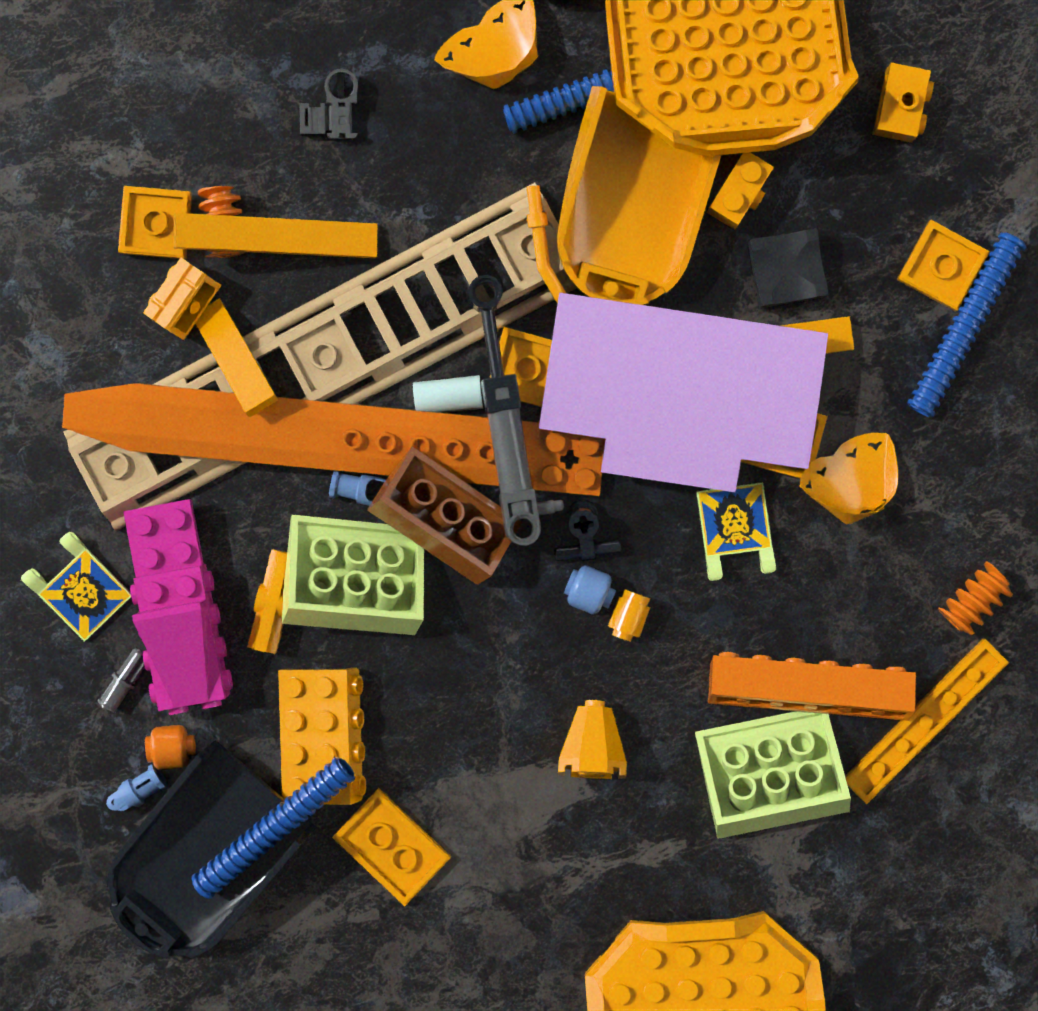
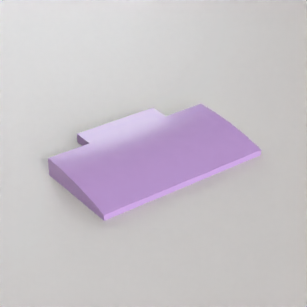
(682, 390)

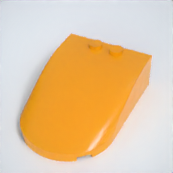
(629, 206)

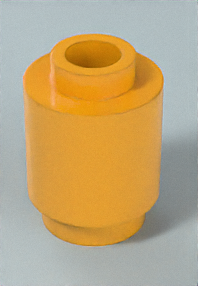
(629, 615)

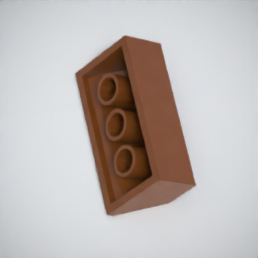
(443, 516)

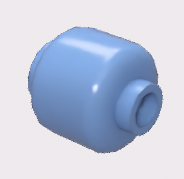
(589, 589)

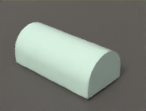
(448, 394)

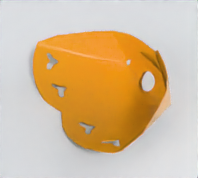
(496, 49)
(857, 482)

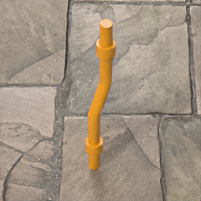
(537, 221)

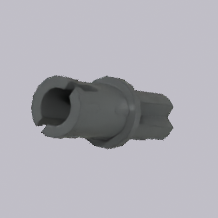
(123, 681)

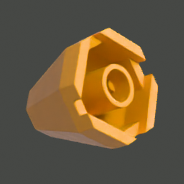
(593, 744)

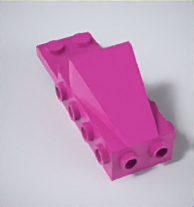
(176, 609)

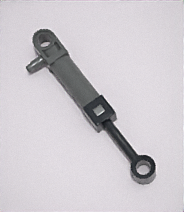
(506, 428)

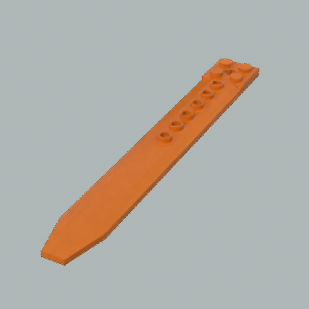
(320, 435)

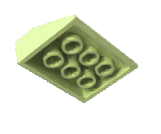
(352, 576)
(772, 772)

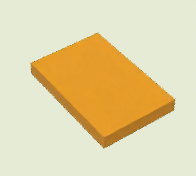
(391, 847)

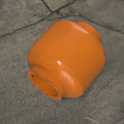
(169, 747)

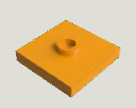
(149, 221)
(943, 265)

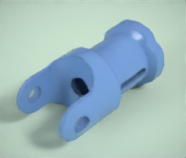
(352, 486)
(137, 790)

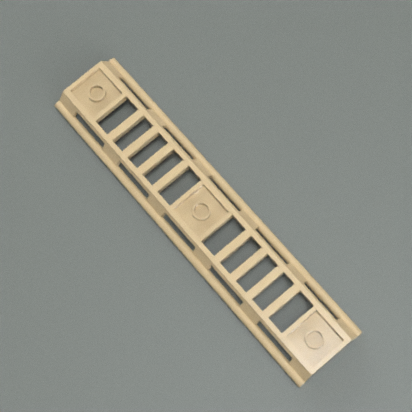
(326, 354)

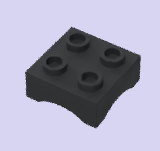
(787, 268)

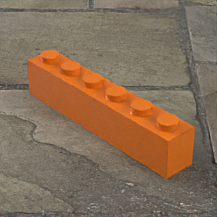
(812, 687)

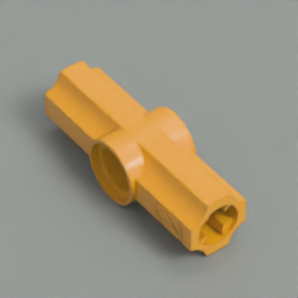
(269, 605)

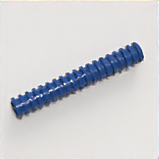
(555, 102)
(966, 324)
(272, 828)

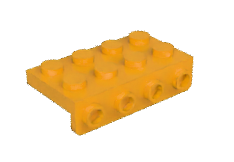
(319, 723)

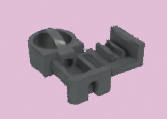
(334, 117)

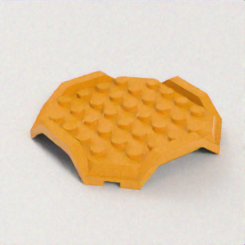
(729, 70)
(706, 967)

